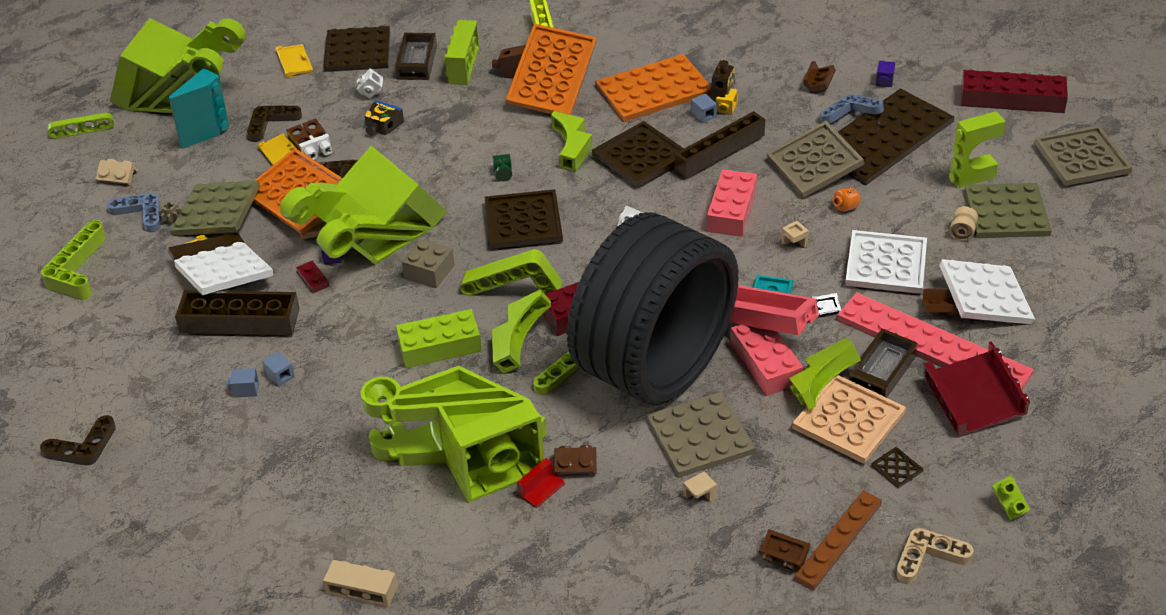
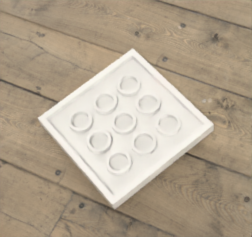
(886, 261)
(223, 268)
(986, 292)

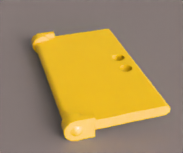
(294, 60)
(276, 148)

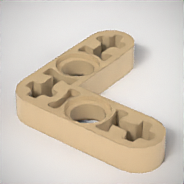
(923, 547)

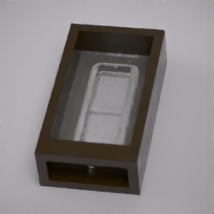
(416, 58)
(884, 362)

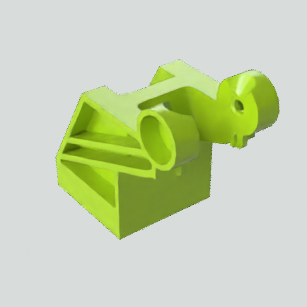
(165, 59)
(370, 209)
(476, 428)

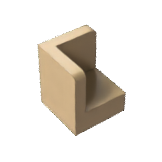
(795, 233)
(700, 485)

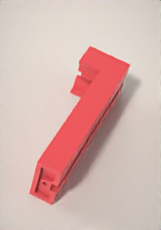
(773, 310)

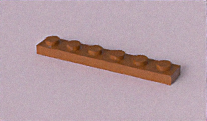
(838, 540)

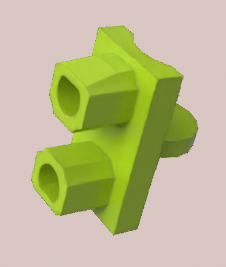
(1010, 497)

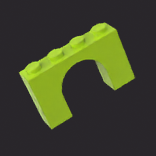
(968, 136)

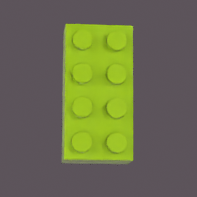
(462, 52)
(439, 338)

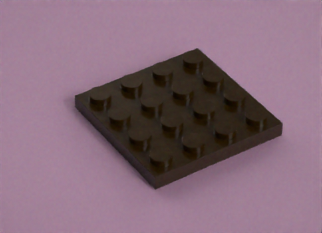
(357, 49)
(638, 153)
(523, 219)

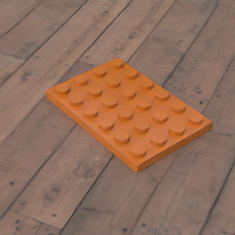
(551, 70)
(653, 87)
(285, 175)

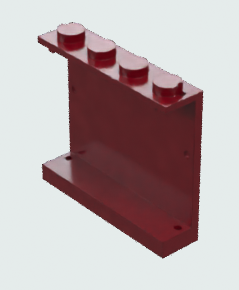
(977, 391)

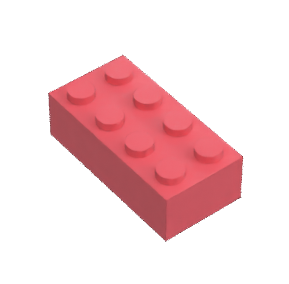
(732, 203)
(765, 357)

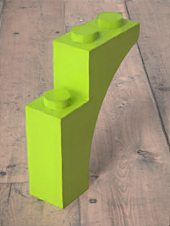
(577, 141)
(509, 337)
(821, 370)

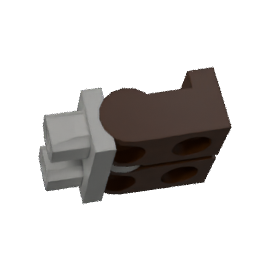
(310, 141)

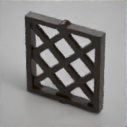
(888, 476)

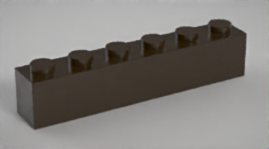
(719, 144)

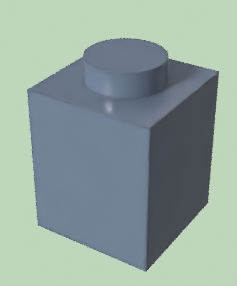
(703, 108)
(278, 368)
(243, 382)

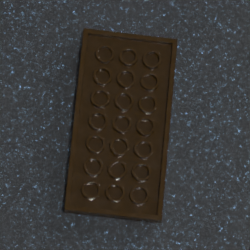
(893, 134)

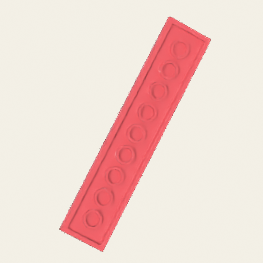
(933, 342)

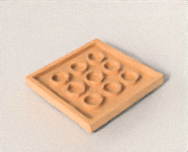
(850, 419)

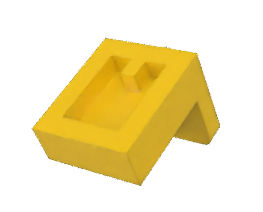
(727, 104)

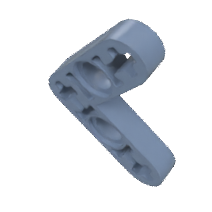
(849, 103)
(143, 201)

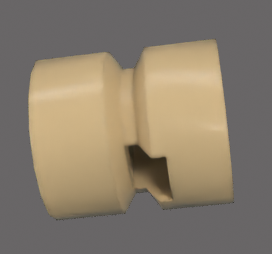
(963, 223)

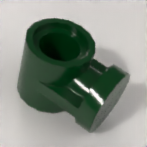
(502, 167)

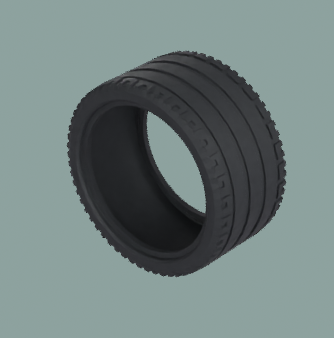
(652, 307)

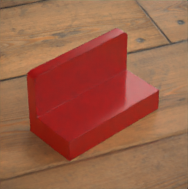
(539, 484)

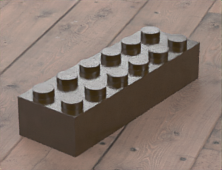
(238, 312)

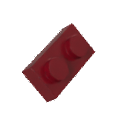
(312, 276)

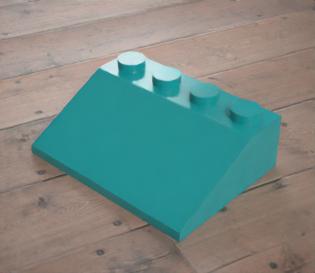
(199, 109)

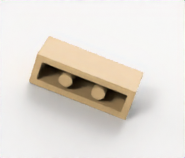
(360, 583)

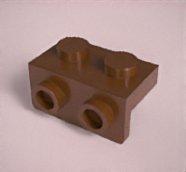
(818, 78)
(938, 300)
(575, 460)
(784, 549)

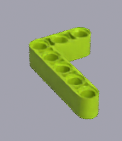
(511, 269)
(60, 272)

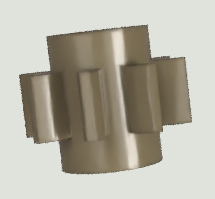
(169, 212)

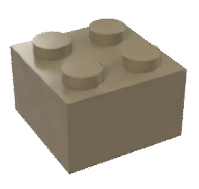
(428, 263)

